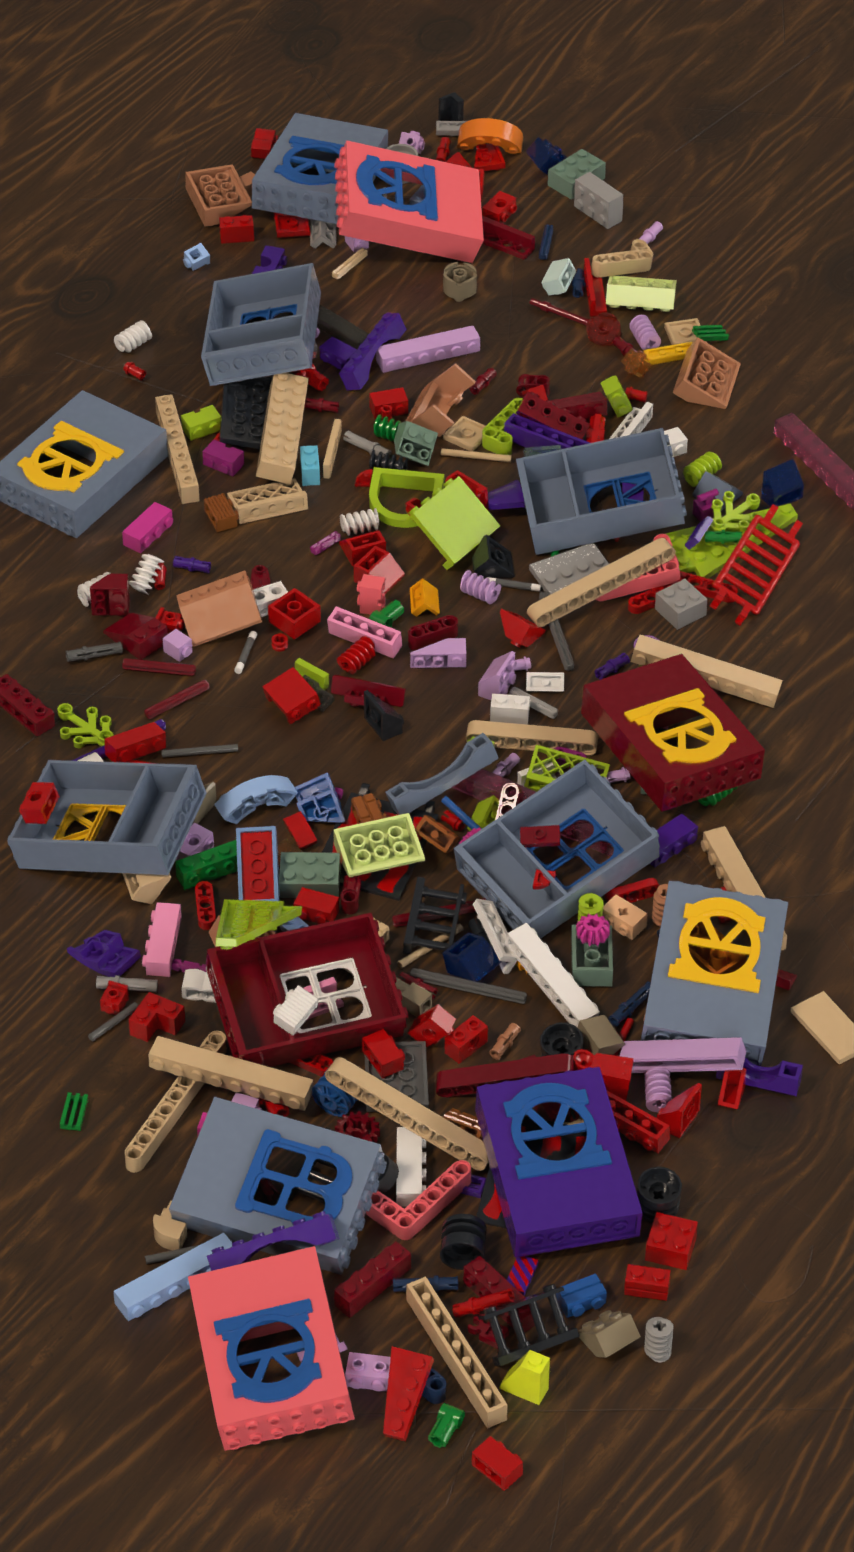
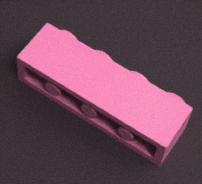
(352, 627)
(162, 940)

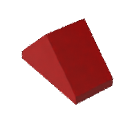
(732, 1088)

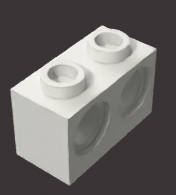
(267, 595)

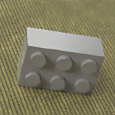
(598, 200)

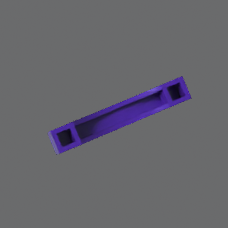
(356, 370)
(315, 1231)

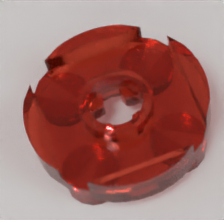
(603, 337)

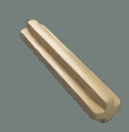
(349, 263)

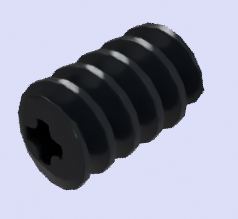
(384, 462)

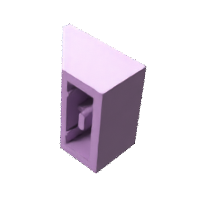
(498, 676)

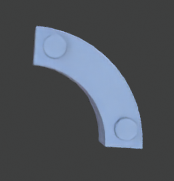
(252, 793)

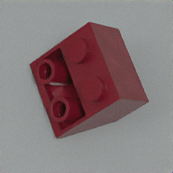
(111, 595)

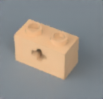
(625, 917)

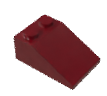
(138, 634)

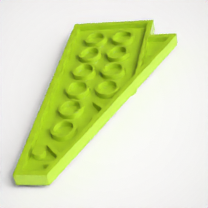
(710, 557)
(250, 918)

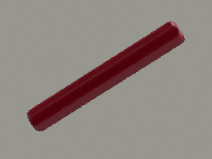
(159, 667)
(176, 699)

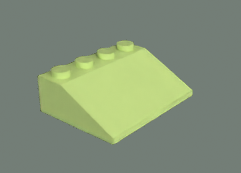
(641, 292)
(378, 845)

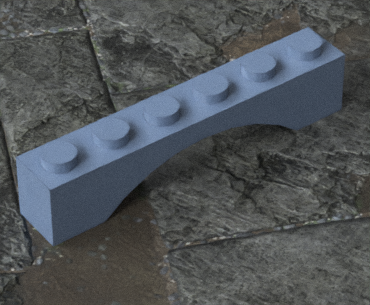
(475, 756)

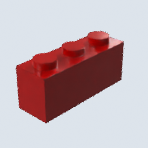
(135, 743)

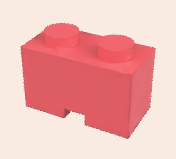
(371, 594)

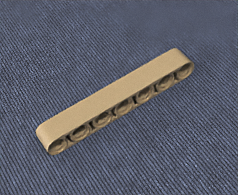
(528, 736)

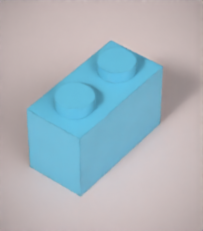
(309, 465)

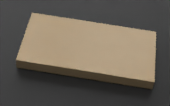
(827, 1025)

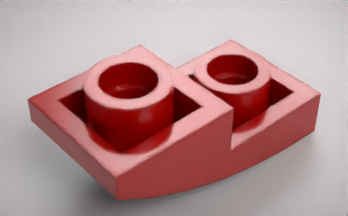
(300, 830)

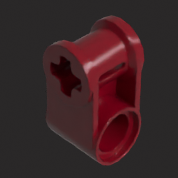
(531, 382)

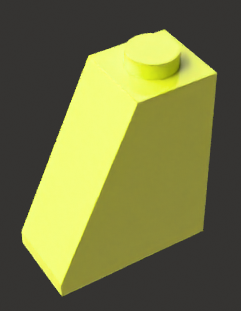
(528, 1377)

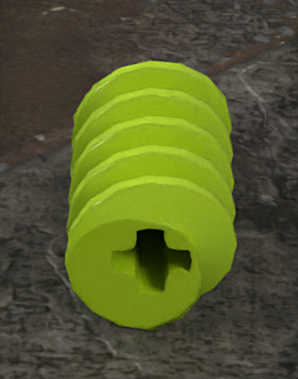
(694, 471)
(590, 904)

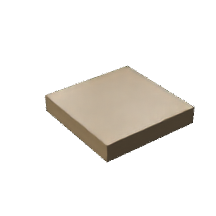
(681, 331)
(465, 434)

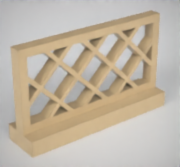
(275, 505)

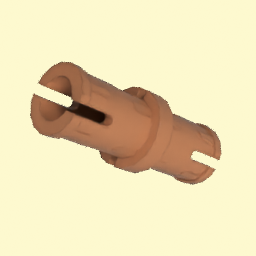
(505, 1041)

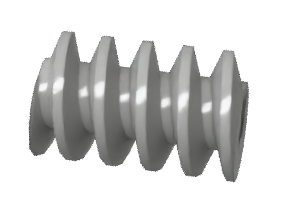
(658, 1339)

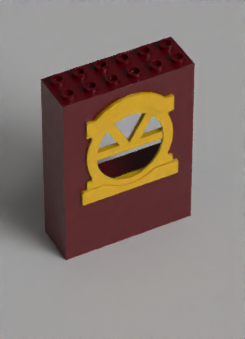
(659, 694)

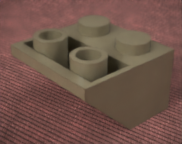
(609, 1333)

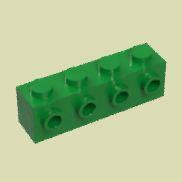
(207, 865)

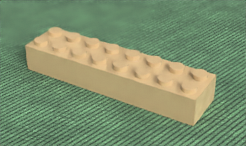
(282, 427)

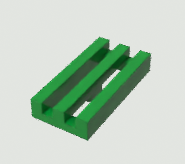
(710, 332)
(76, 1098)

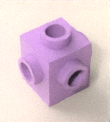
(413, 139)

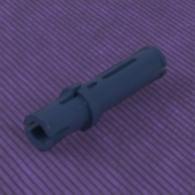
(617, 1017)
(437, 1283)

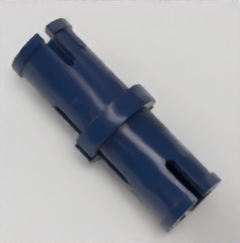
(578, 283)

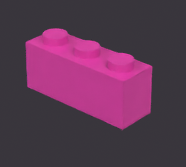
(147, 527)

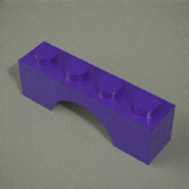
(780, 1078)

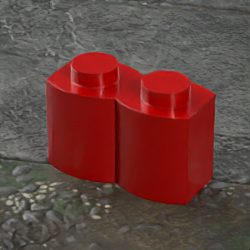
(263, 142)

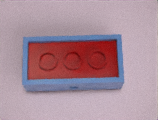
(258, 863)

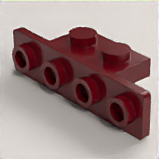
(354, 689)

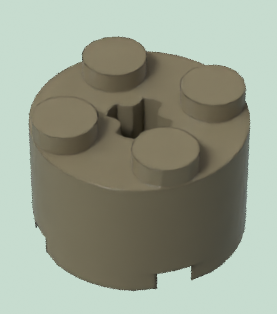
(460, 281)

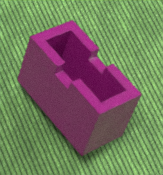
(223, 459)

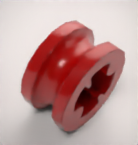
(279, 642)

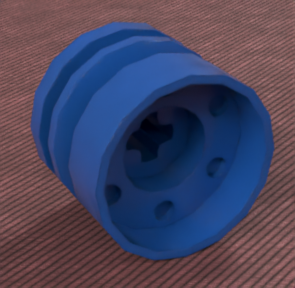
(332, 1098)

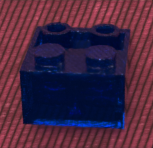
(545, 154)
(782, 484)
(470, 958)

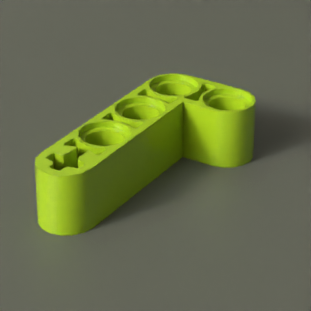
(493, 434)

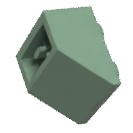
(415, 442)

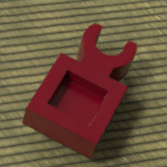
(485, 1331)

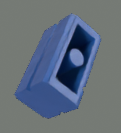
(582, 1296)

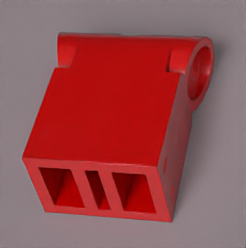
(614, 1069)

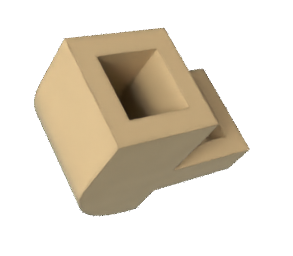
(169, 1232)

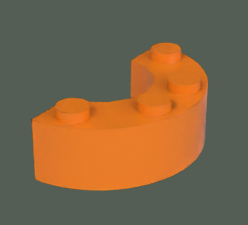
(492, 132)

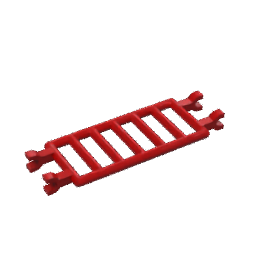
(737, 552)

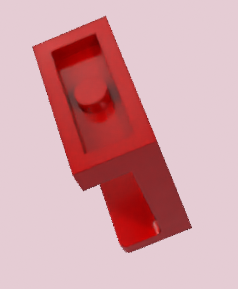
(292, 695)

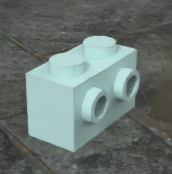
(558, 276)

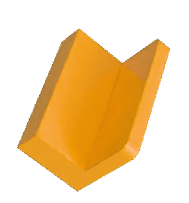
(424, 597)

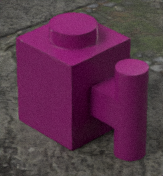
(703, 503)

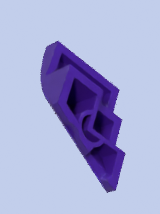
(506, 496)
(105, 954)

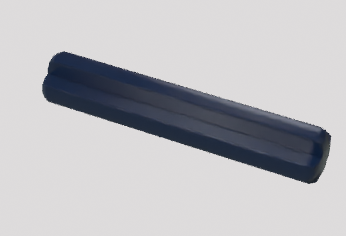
(546, 241)

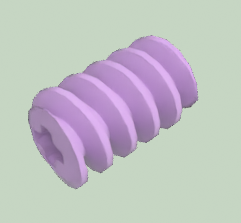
(644, 332)
(480, 587)
(657, 1088)

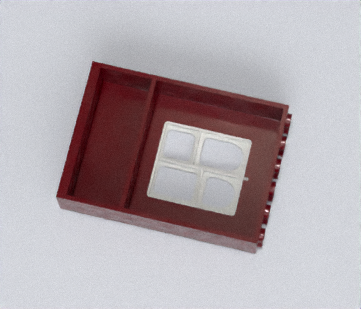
(252, 981)

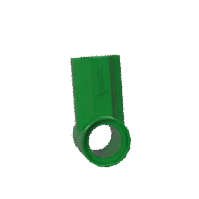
(388, 613)
(447, 1421)

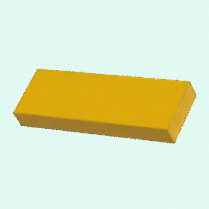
(667, 353)

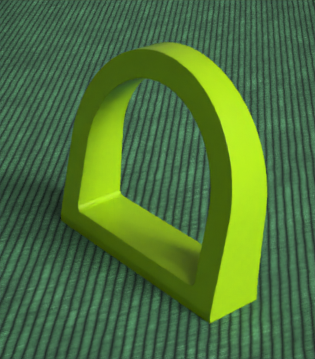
(400, 479)

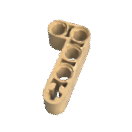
(624, 262)

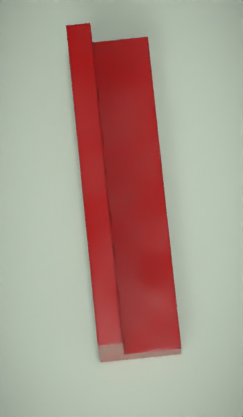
(594, 291)

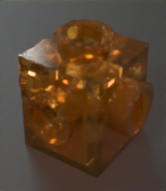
(636, 363)

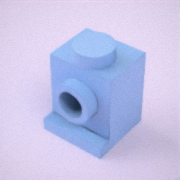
(196, 257)

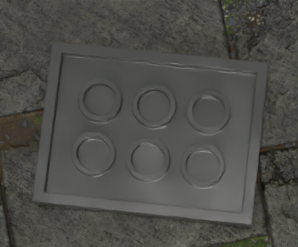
(413, 1078)

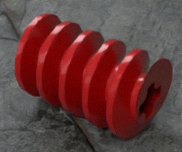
(357, 655)

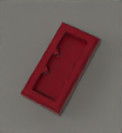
(540, 836)

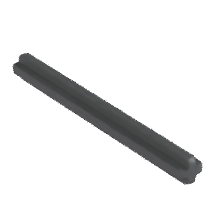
(560, 640)
(469, 985)

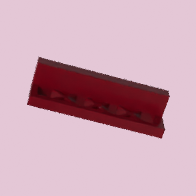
(507, 235)

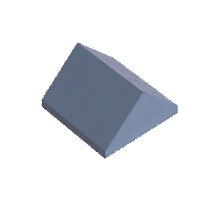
(710, 482)

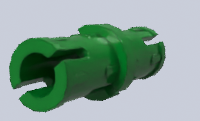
(723, 536)

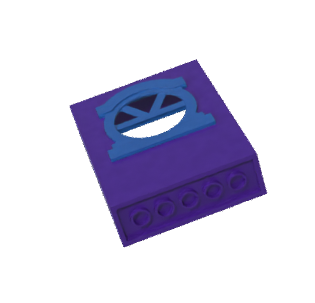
(561, 1201)

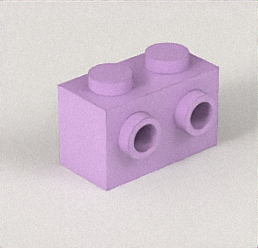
(367, 1371)

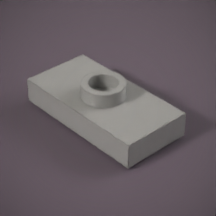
(448, 127)

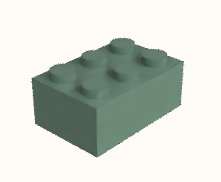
(563, 175)
(311, 871)
(591, 964)

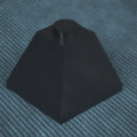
(492, 560)
(382, 717)

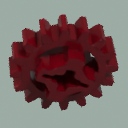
(359, 1126)

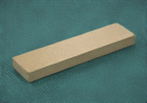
(332, 448)

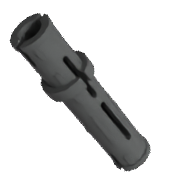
(95, 651)

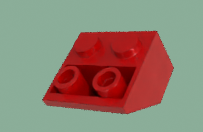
(360, 545)
(379, 563)

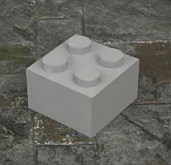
(681, 604)

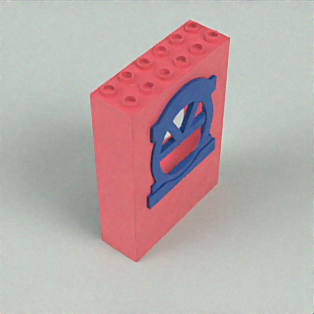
(441, 225)
(257, 1302)

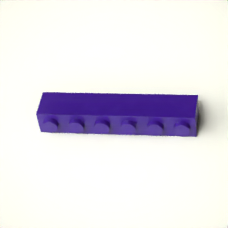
(533, 434)

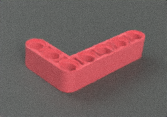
(660, 576)
(424, 1207)

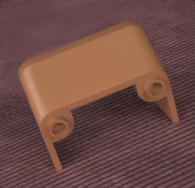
(437, 398)

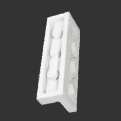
(635, 424)
(496, 932)

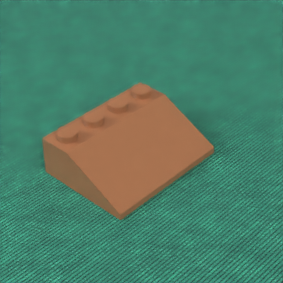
(217, 193)
(706, 375)
(219, 608)

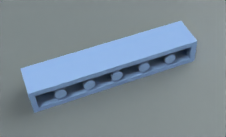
(167, 1280)

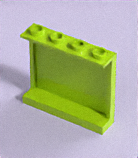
(454, 520)

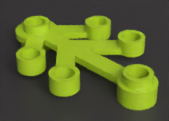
(722, 523)
(65, 712)

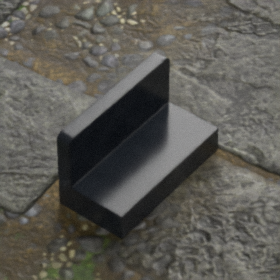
(451, 108)

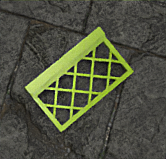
(536, 781)

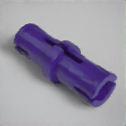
(192, 564)
(612, 666)

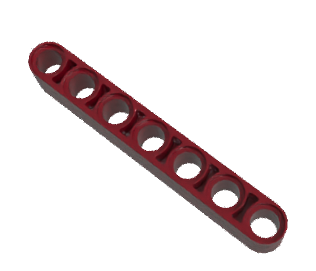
(467, 1079)

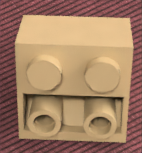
(145, 887)

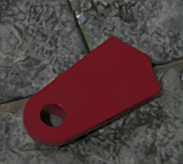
(260, 577)

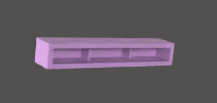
(428, 349)
(686, 1054)

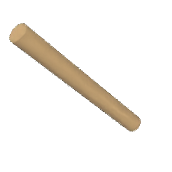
(476, 455)
(423, 950)

